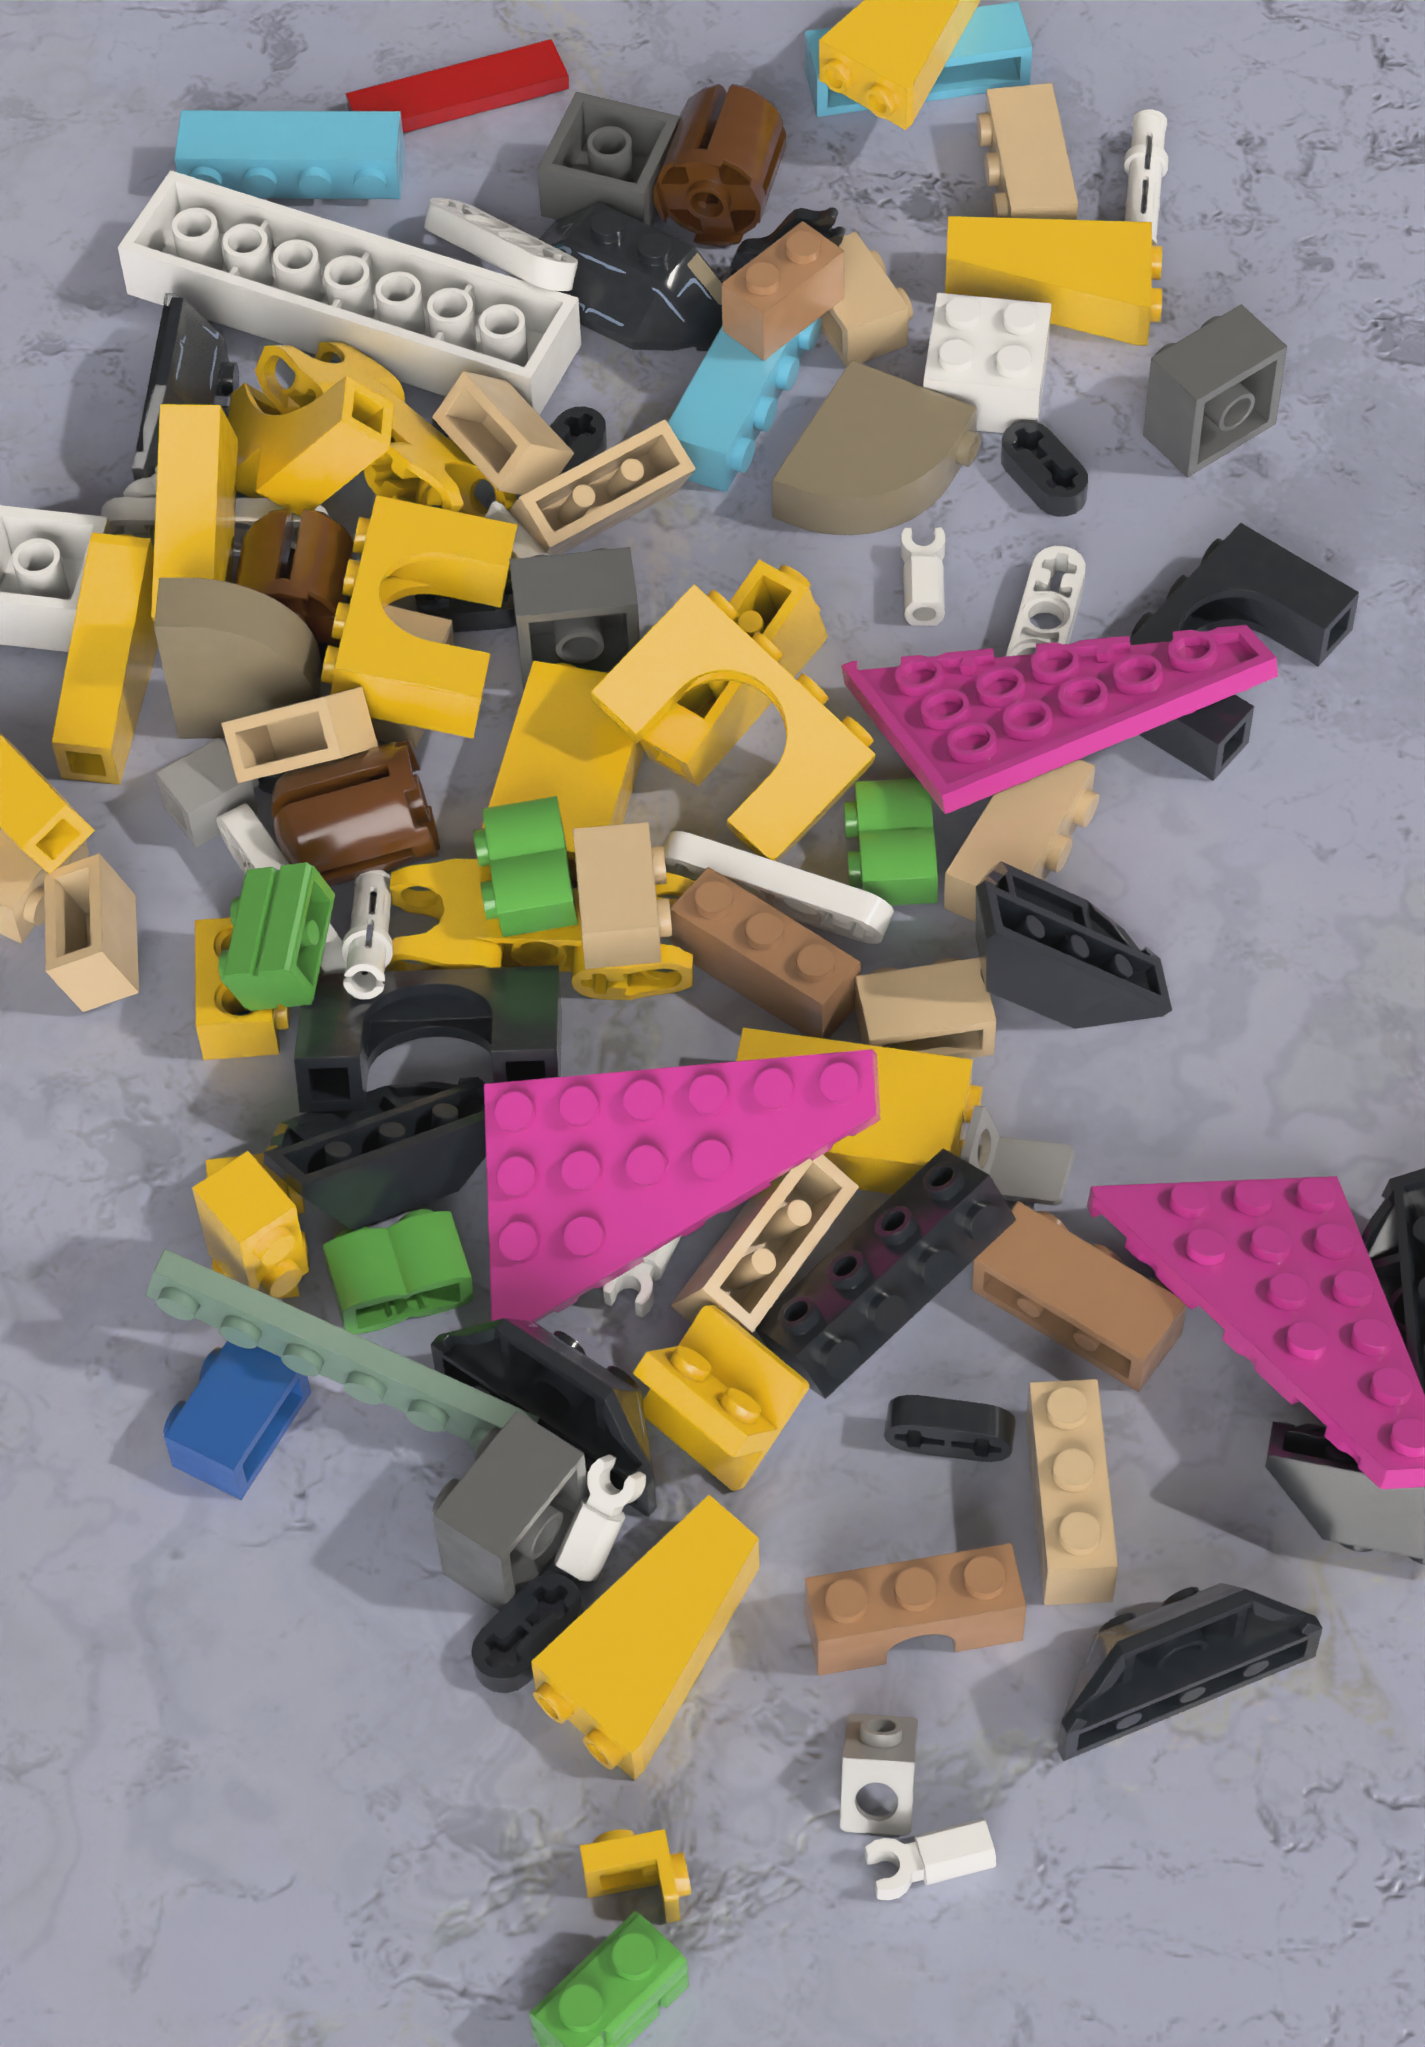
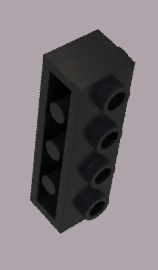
(885, 1271)

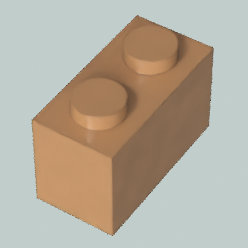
(783, 290)

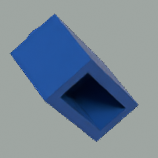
(234, 1417)

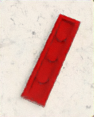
(467, 86)

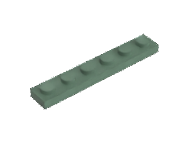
(321, 1348)

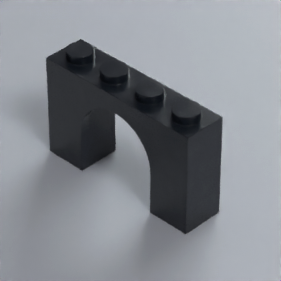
(1252, 585)
(502, 1009)

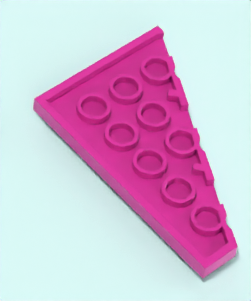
(993, 722)
(628, 1160)
(1294, 1297)

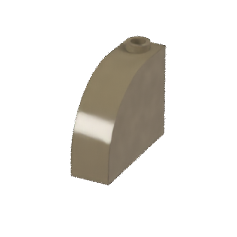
(874, 455)
(231, 654)

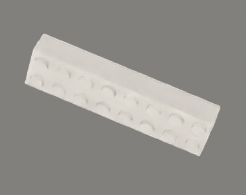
(329, 282)

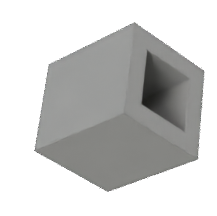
(202, 789)

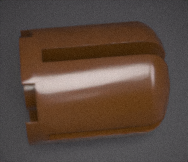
(721, 164)
(302, 578)
(355, 814)

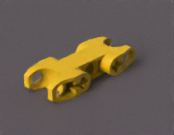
(420, 462)
(471, 941)

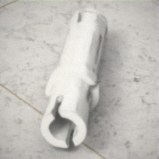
(1149, 140)
(372, 954)

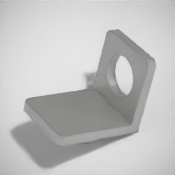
(1019, 1167)
(878, 1752)

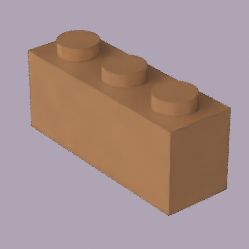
(765, 955)
(1080, 1296)

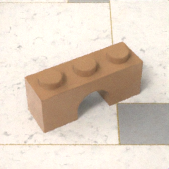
(870, 1609)

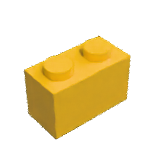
(251, 1227)

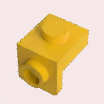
(628, 1861)

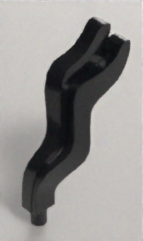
(819, 220)

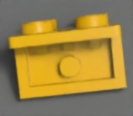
(720, 1396)

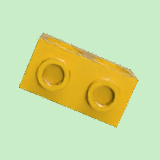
(217, 1025)

